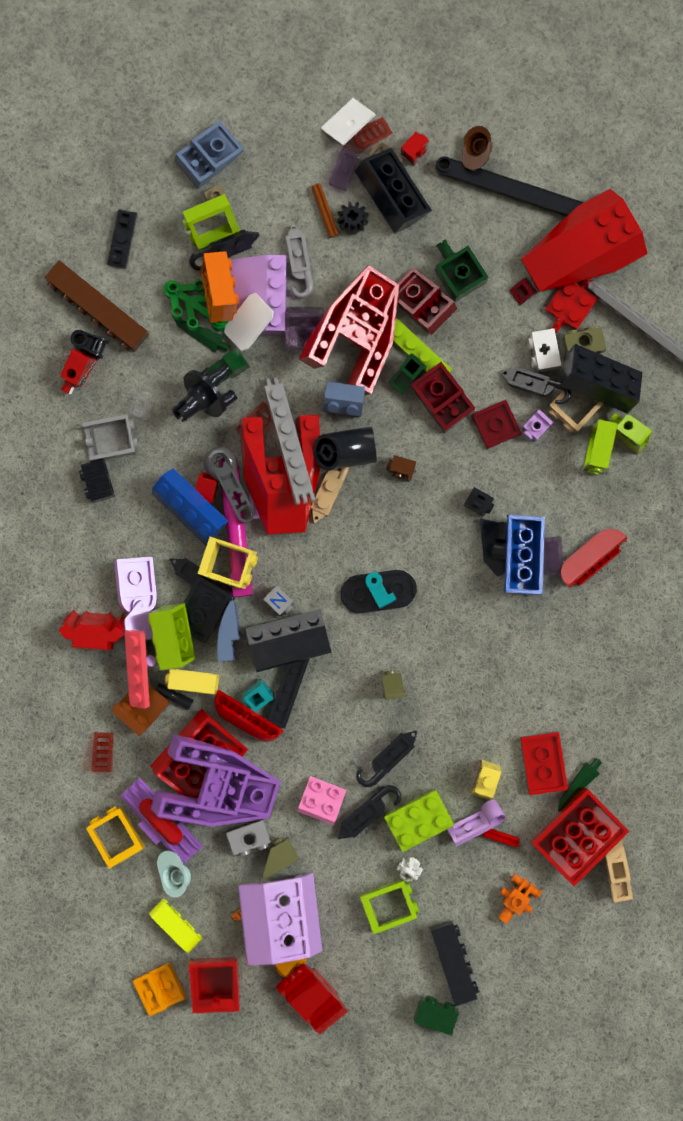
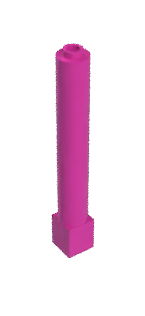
(236, 535)

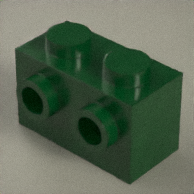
(436, 1015)

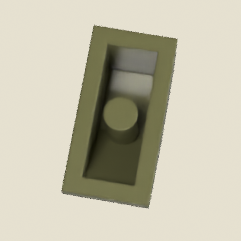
(392, 685)
(280, 856)

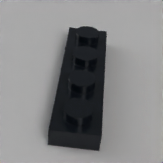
(287, 693)

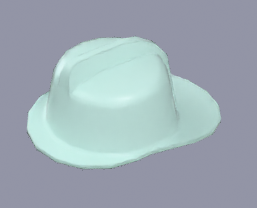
(173, 874)

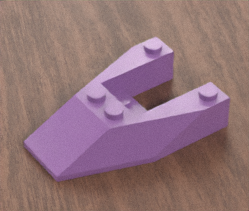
(230, 790)

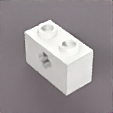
(551, 359)

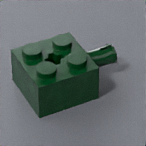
(463, 262)

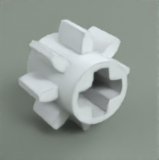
(409, 869)

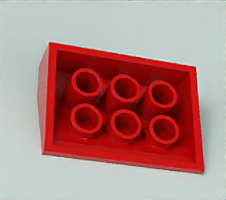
(189, 777)
(579, 836)

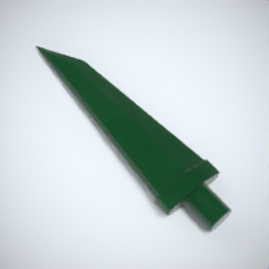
(207, 337)
(582, 779)

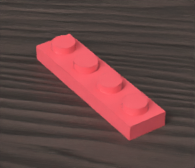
(137, 669)

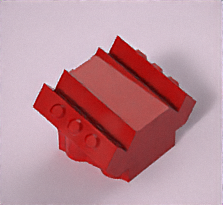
(93, 629)
(312, 997)

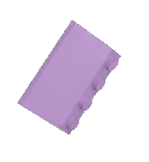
(268, 279)

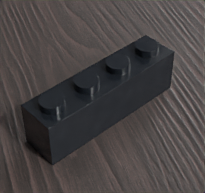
(453, 963)

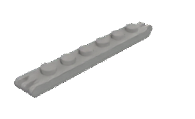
(637, 319)
(288, 441)

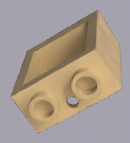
(569, 425)

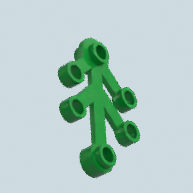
(191, 303)

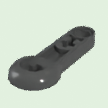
(227, 477)

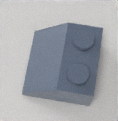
(344, 399)

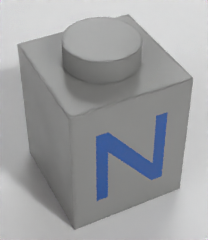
(279, 601)

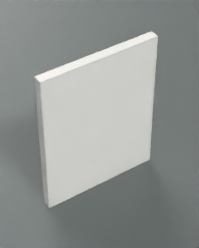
(348, 121)

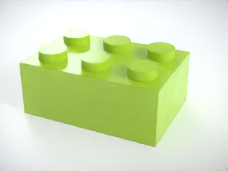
(171, 636)
(418, 820)

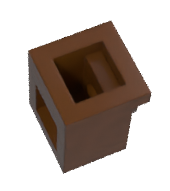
(401, 467)

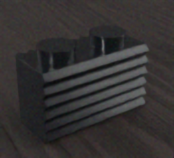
(97, 481)

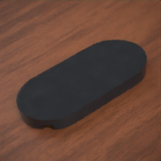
(360, 599)

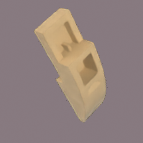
(618, 873)

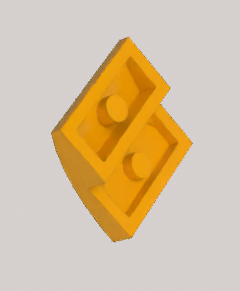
(159, 989)

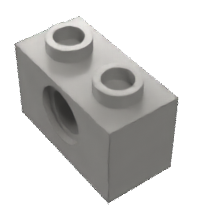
(257, 829)

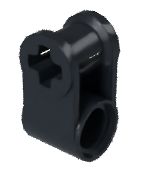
(93, 344)

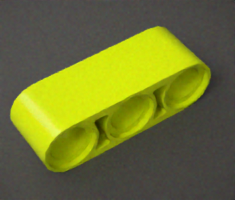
(175, 926)

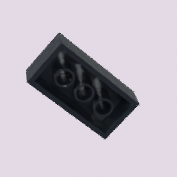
(601, 378)

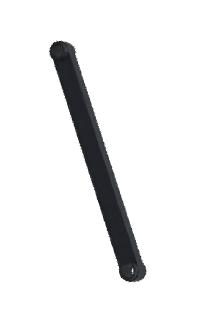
(508, 187)

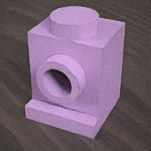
(540, 418)

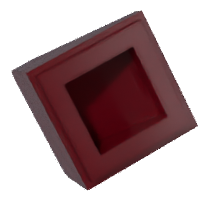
(523, 291)

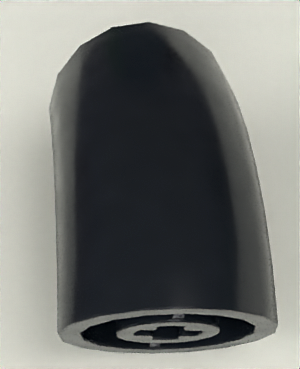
(345, 448)

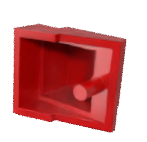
(214, 985)

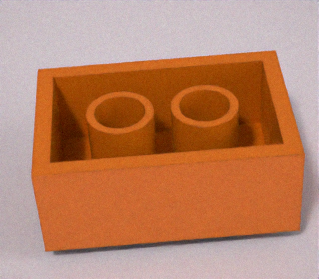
(219, 286)

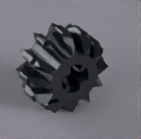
(345, 220)

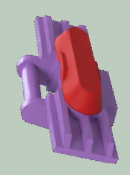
(174, 837)

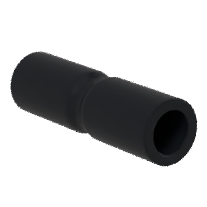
(174, 696)

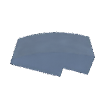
(208, 154)
(228, 633)

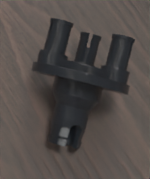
(204, 394)

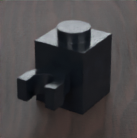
(479, 502)

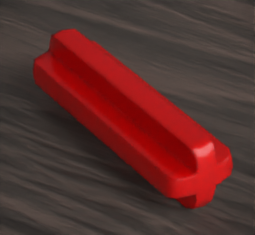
(501, 837)

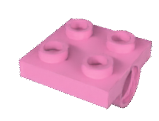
(321, 800)

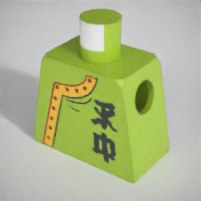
(638, 434)

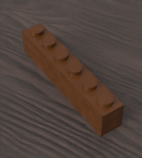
(97, 306)

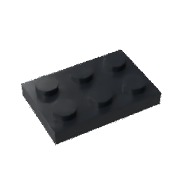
(205, 606)

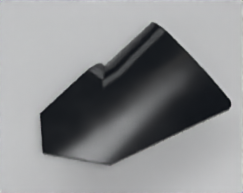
(494, 544)

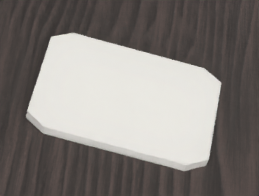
(249, 322)

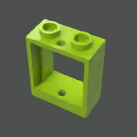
(207, 210)
(600, 447)
(365, 898)

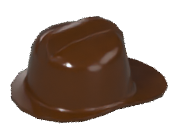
(476, 147)

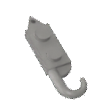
(299, 260)

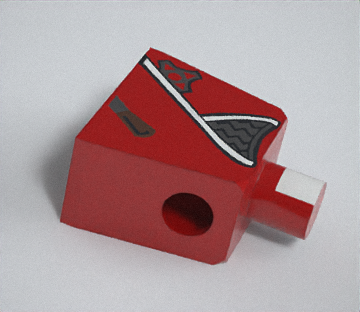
(79, 363)

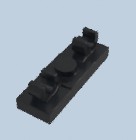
(122, 238)

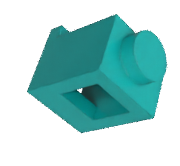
(257, 703)

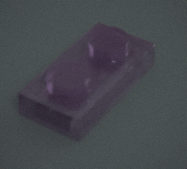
(344, 169)
(553, 556)

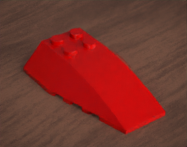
(587, 244)

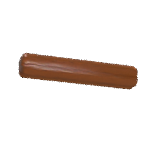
(324, 210)

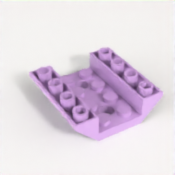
(268, 922)

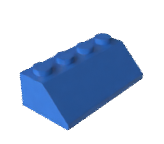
(188, 506)
(524, 555)

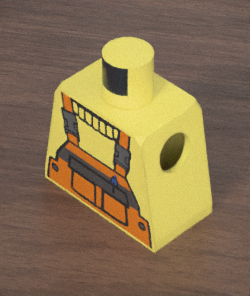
(486, 780)

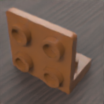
(139, 718)

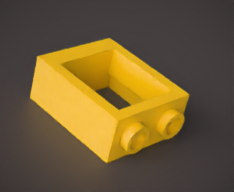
(138, 844)

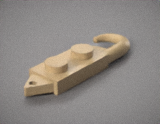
(328, 493)

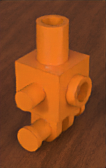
(515, 900)

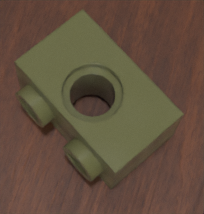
(593, 336)

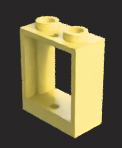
(210, 556)
(192, 681)

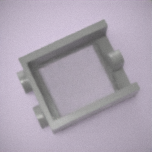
(110, 438)

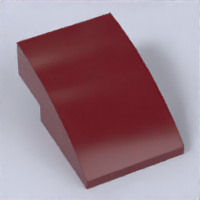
(424, 301)
(443, 397)

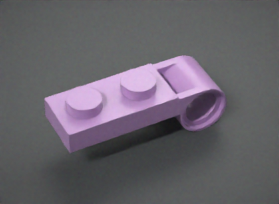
(476, 824)

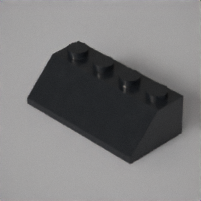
(392, 190)
(288, 640)

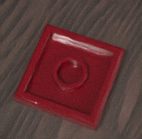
(496, 424)

